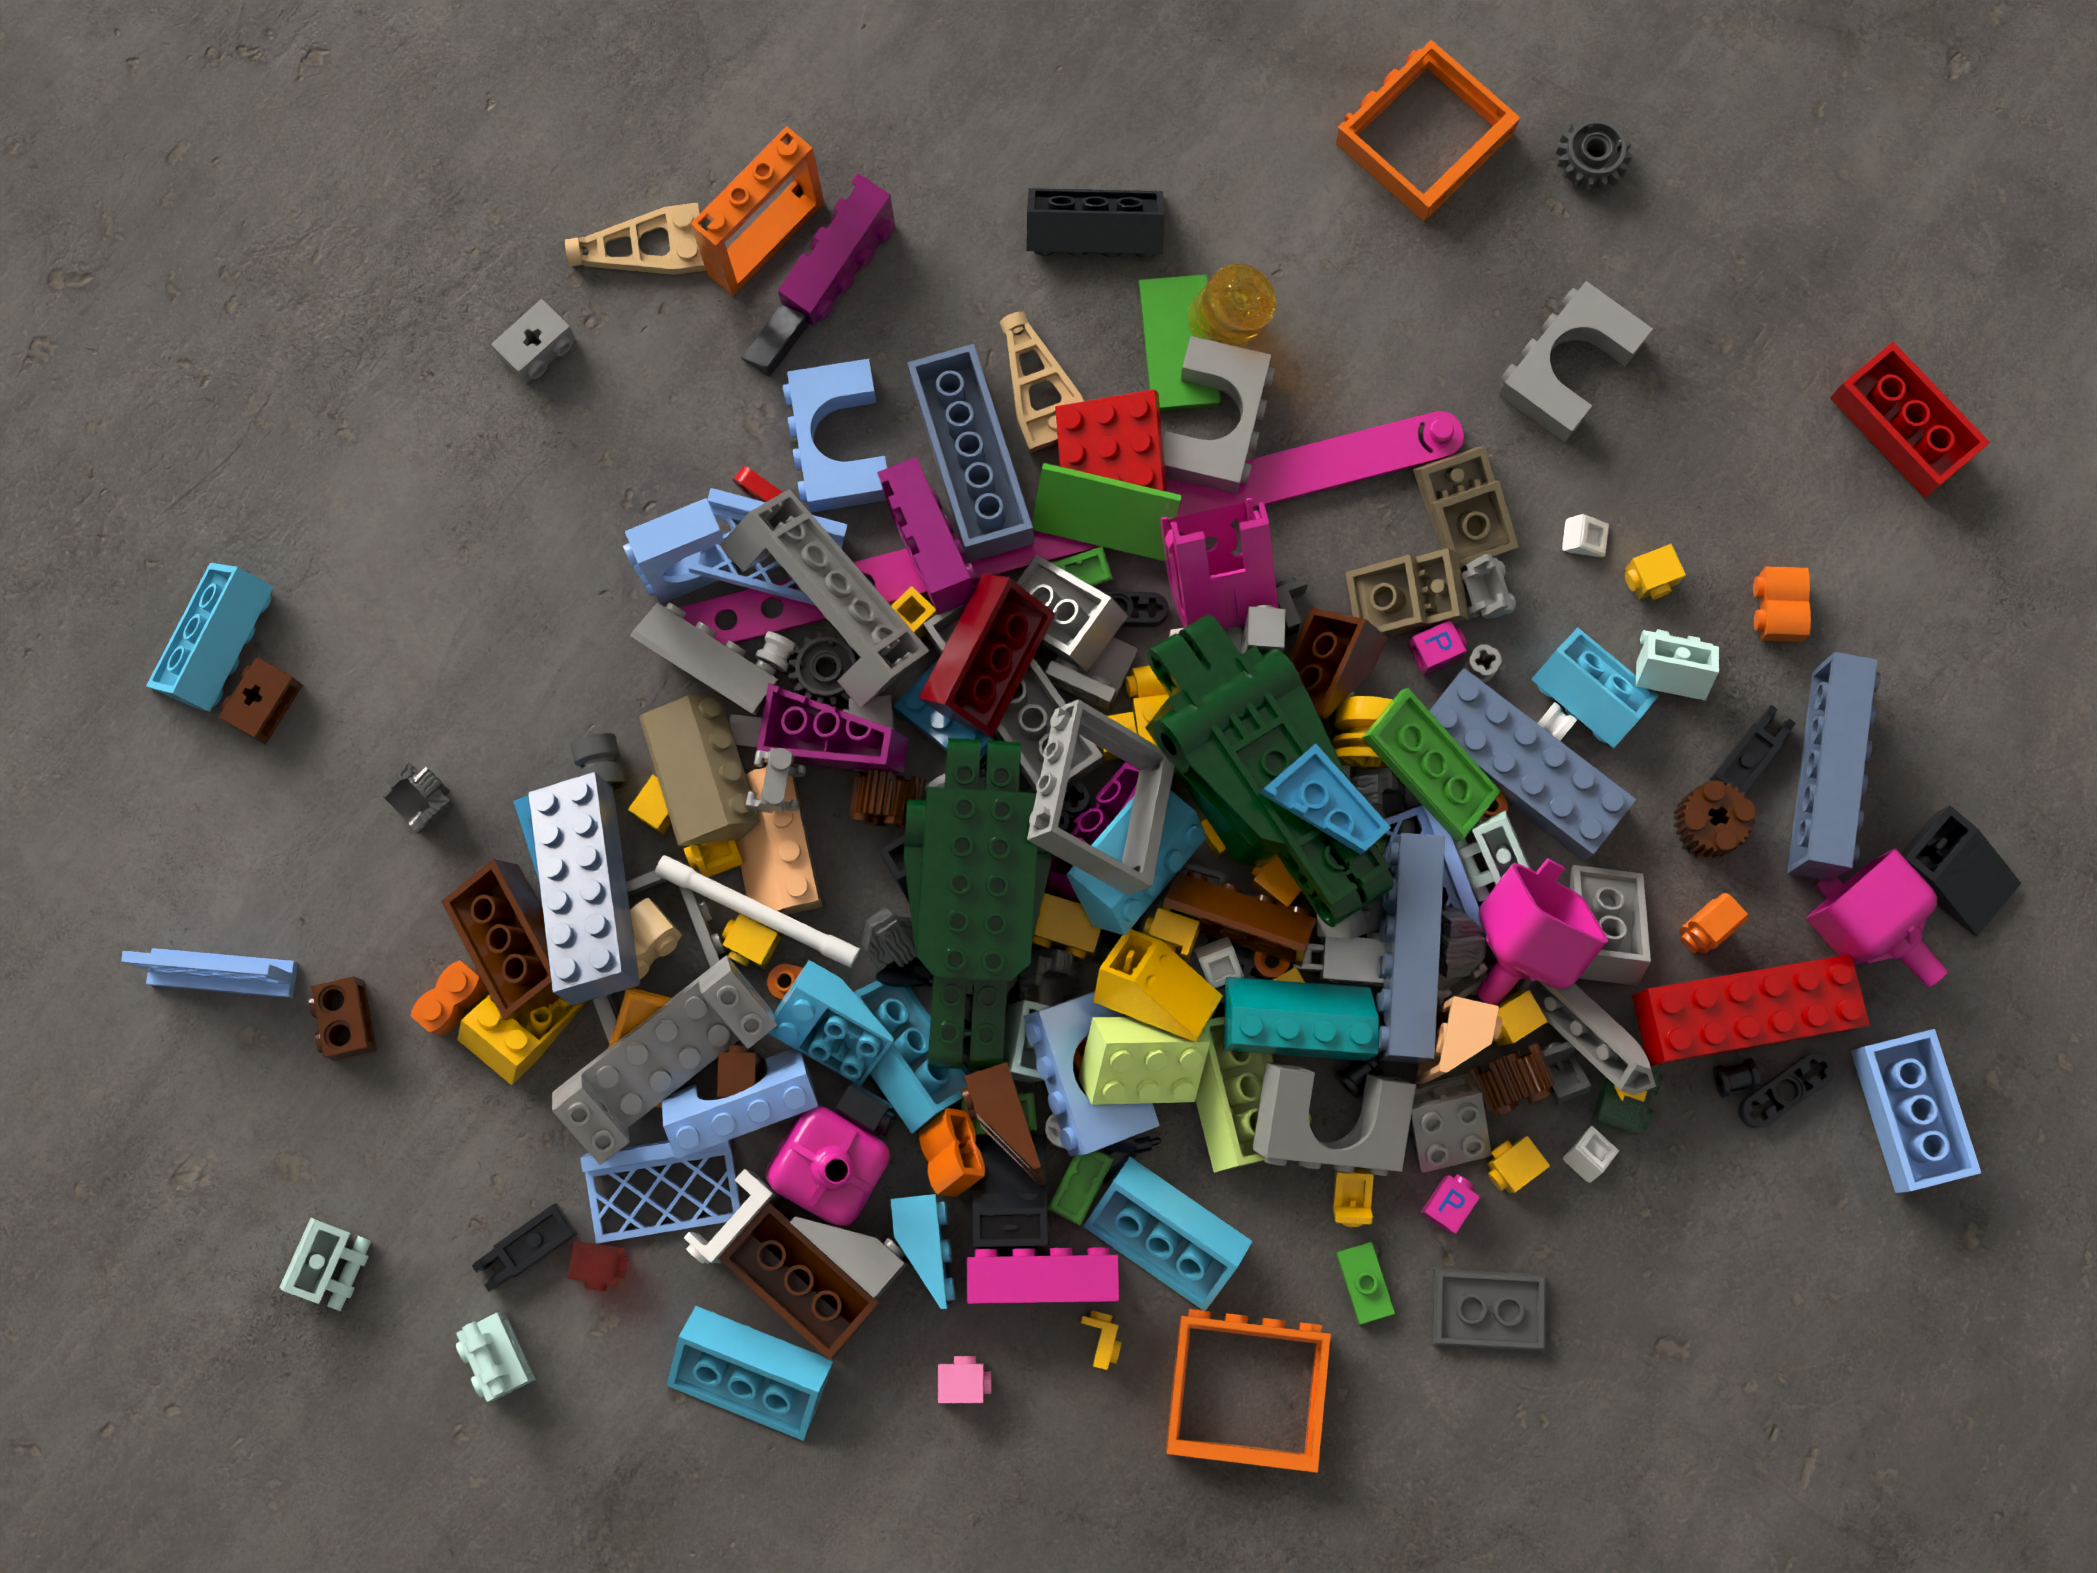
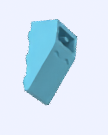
(830, 1024)
(920, 1235)

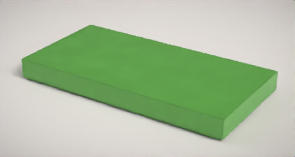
(1166, 340)
(1102, 511)
(1431, 764)

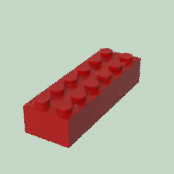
(1750, 1010)

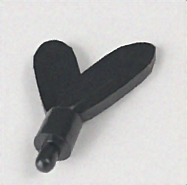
(912, 976)
(1124, 1149)

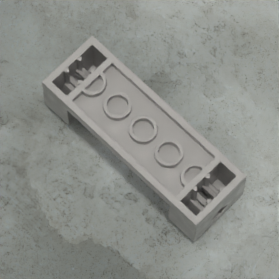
(835, 586)
(660, 1057)

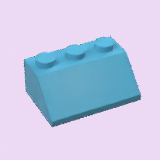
(1594, 688)

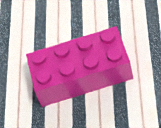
(1042, 1278)

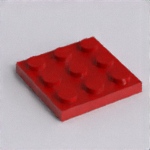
(1114, 438)

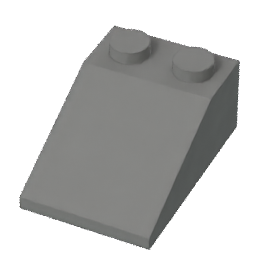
(1083, 615)
(1620, 909)
(863, 1257)

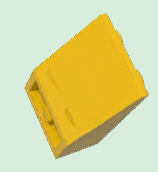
(1155, 986)
(516, 1043)

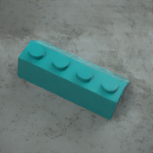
(1300, 1019)

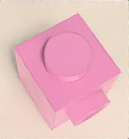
(963, 1381)

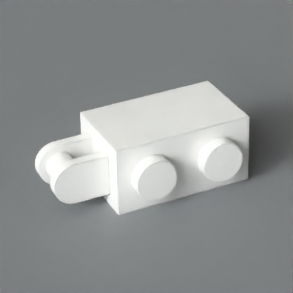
(1347, 960)

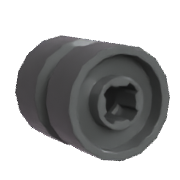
(598, 755)

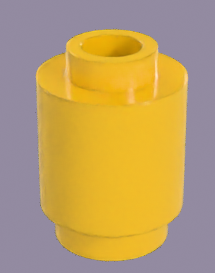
(1143, 683)

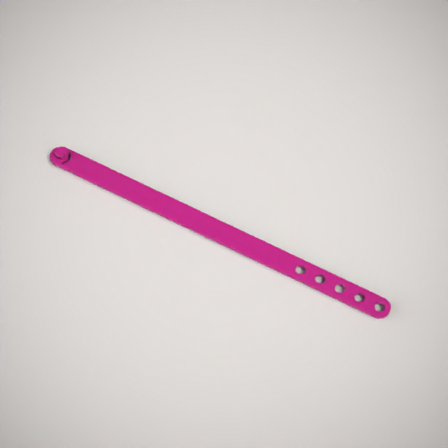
(1270, 480)

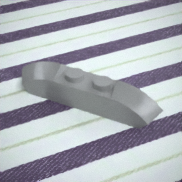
(1594, 1035)

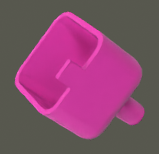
(1880, 916)
(1537, 931)
(801, 1162)

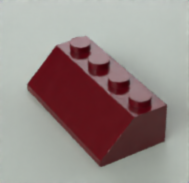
(987, 654)

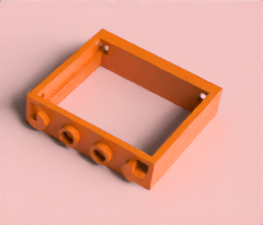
(1465, 87)
(743, 196)
(1270, 1328)

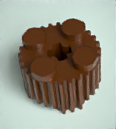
(882, 797)
(1729, 808)
(1513, 1079)

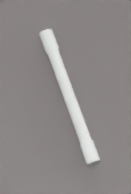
(826, 944)

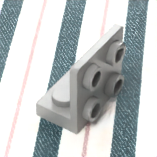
(1103, 679)
(1449, 1123)

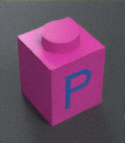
(1437, 647)
(1450, 1203)

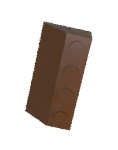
(1243, 919)
(504, 937)
(799, 1281)

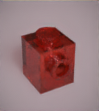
(597, 1265)

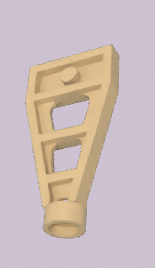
(676, 220)
(1039, 426)

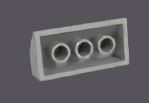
(704, 657)

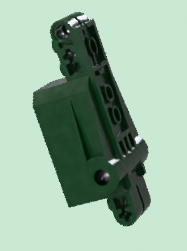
(1229, 735)
(973, 896)

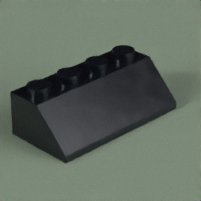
(1095, 222)

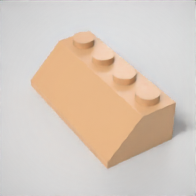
(778, 855)
(1461, 1032)

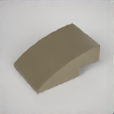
(1466, 505)
(1409, 592)

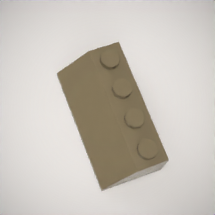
(699, 770)

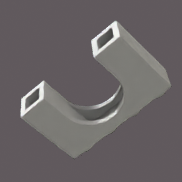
(1586, 317)
(1242, 376)
(1373, 1144)

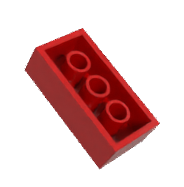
(1909, 419)

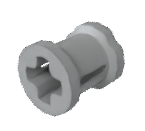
(1486, 655)

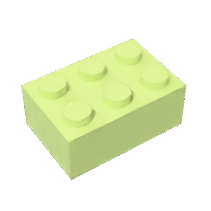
(1140, 1063)

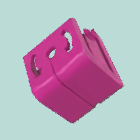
(1213, 578)

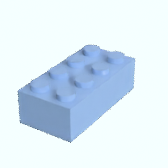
(1915, 1111)

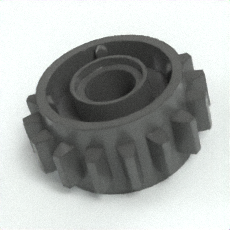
(1601, 138)
(809, 661)

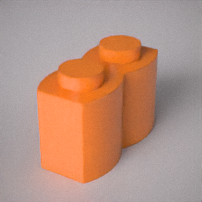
(1783, 604)
(1712, 924)
(444, 1006)
(951, 1152)

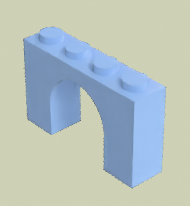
(813, 396)
(665, 547)
(699, 1123)
(1082, 1126)

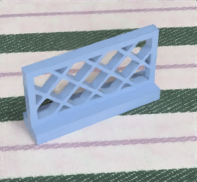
(733, 509)
(1454, 877)
(216, 972)
(648, 1157)

